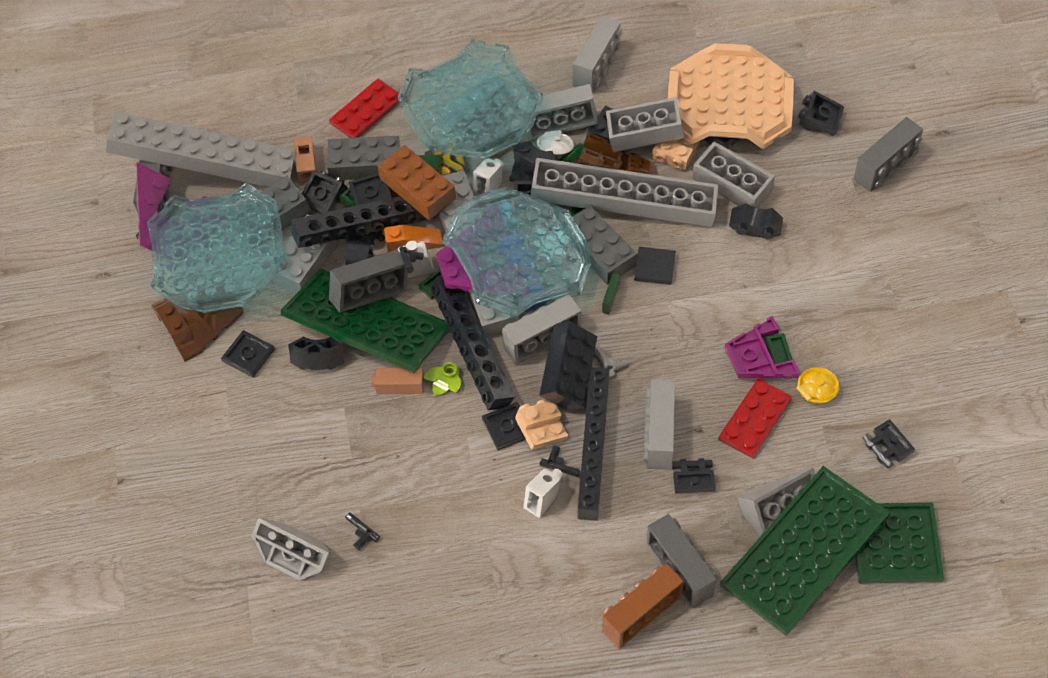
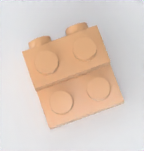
(675, 152)
(541, 424)

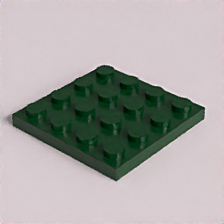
(903, 547)

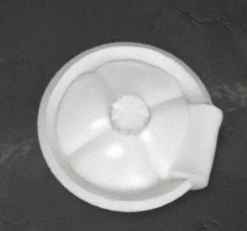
(555, 142)

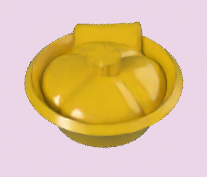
(818, 385)

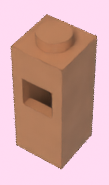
(304, 157)
(398, 381)

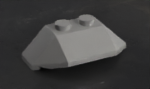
(289, 549)

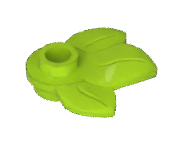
(442, 380)

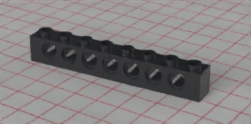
(353, 221)
(473, 345)
(593, 444)

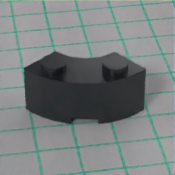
(526, 154)
(756, 221)
(316, 354)

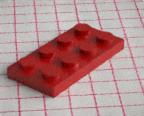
(365, 109)
(755, 418)

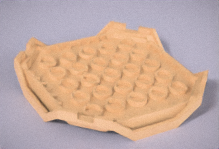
(732, 95)

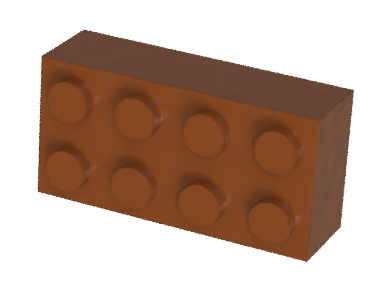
(417, 182)
(641, 605)

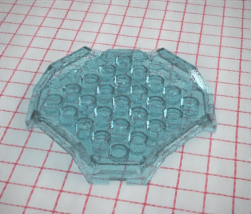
(471, 102)
(216, 249)
(518, 249)

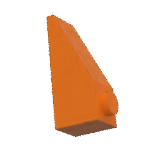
(402, 234)

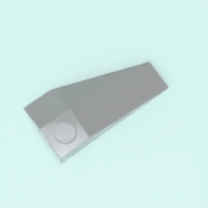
(767, 502)

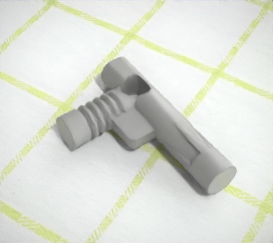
(610, 362)

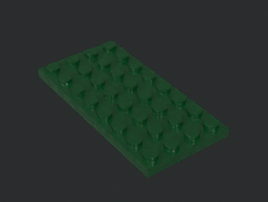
(379, 328)
(804, 550)

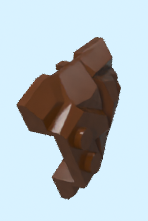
(602, 155)
(191, 328)

